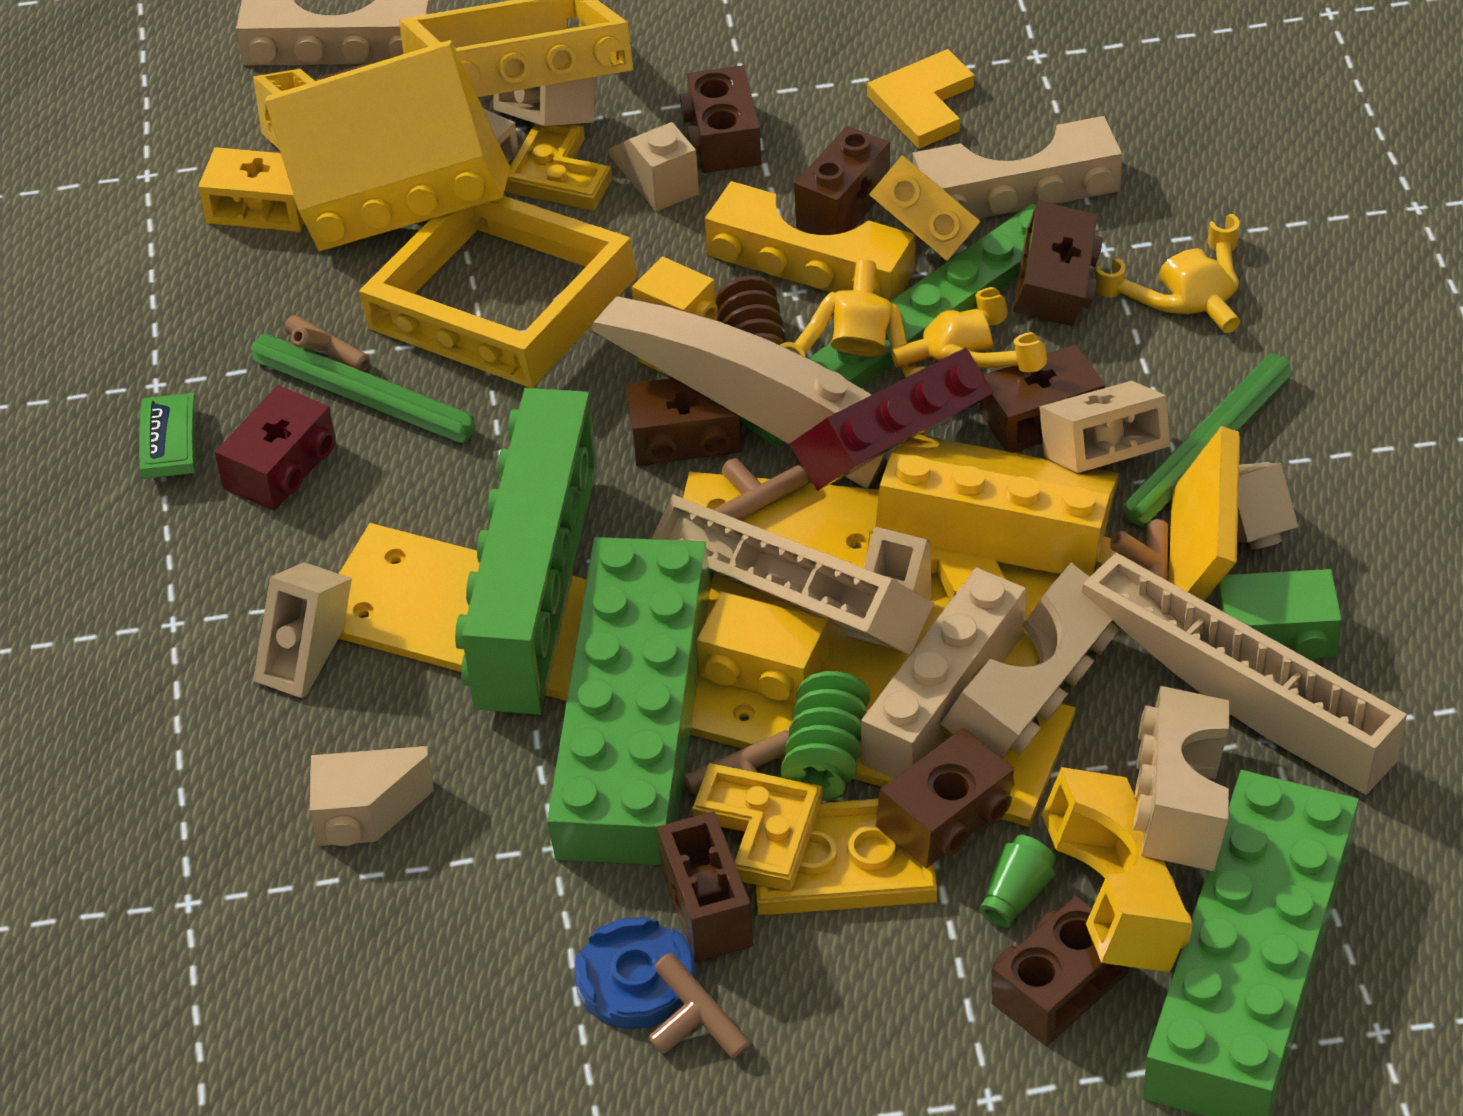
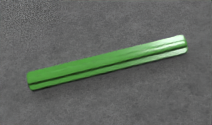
(364, 388)
(1232, 413)

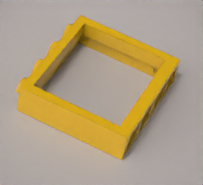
(526, 42)
(505, 352)

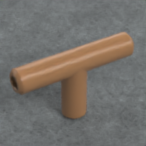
(316, 339)
(753, 493)
(1150, 556)
(745, 759)
(697, 1009)

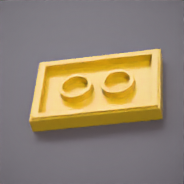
(1206, 517)
(851, 867)

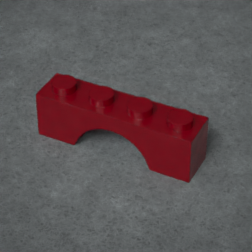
(890, 418)

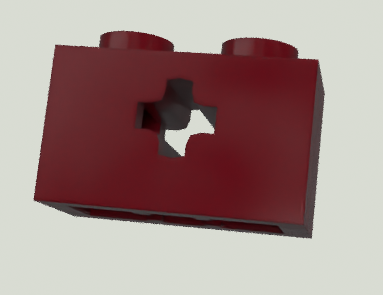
(276, 447)

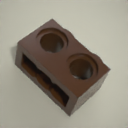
(722, 119)
(1068, 977)

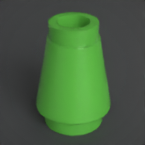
(1017, 880)

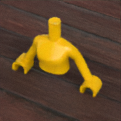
(1191, 277)
(858, 320)
(971, 329)

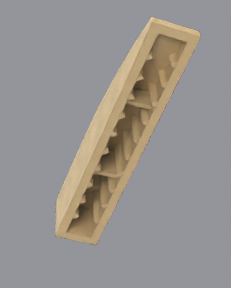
(735, 370)
(800, 575)
(1265, 682)

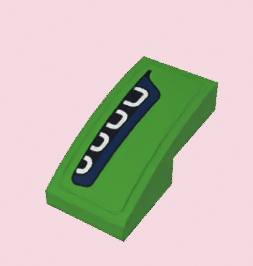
(167, 435)

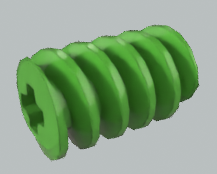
(826, 731)

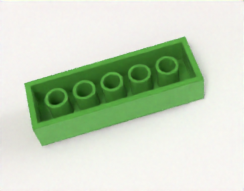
(528, 552)
(629, 700)
(1251, 950)

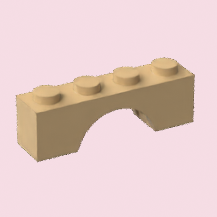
(289, 35)
(1074, 166)
(975, 626)
(1007, 698)
(1177, 803)

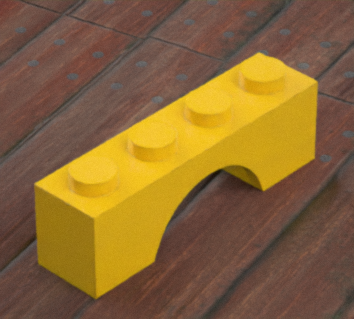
(752, 234)
(1138, 908)

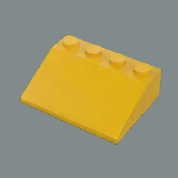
(387, 146)
(996, 504)

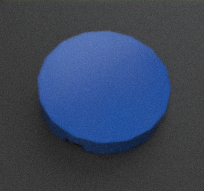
(619, 974)

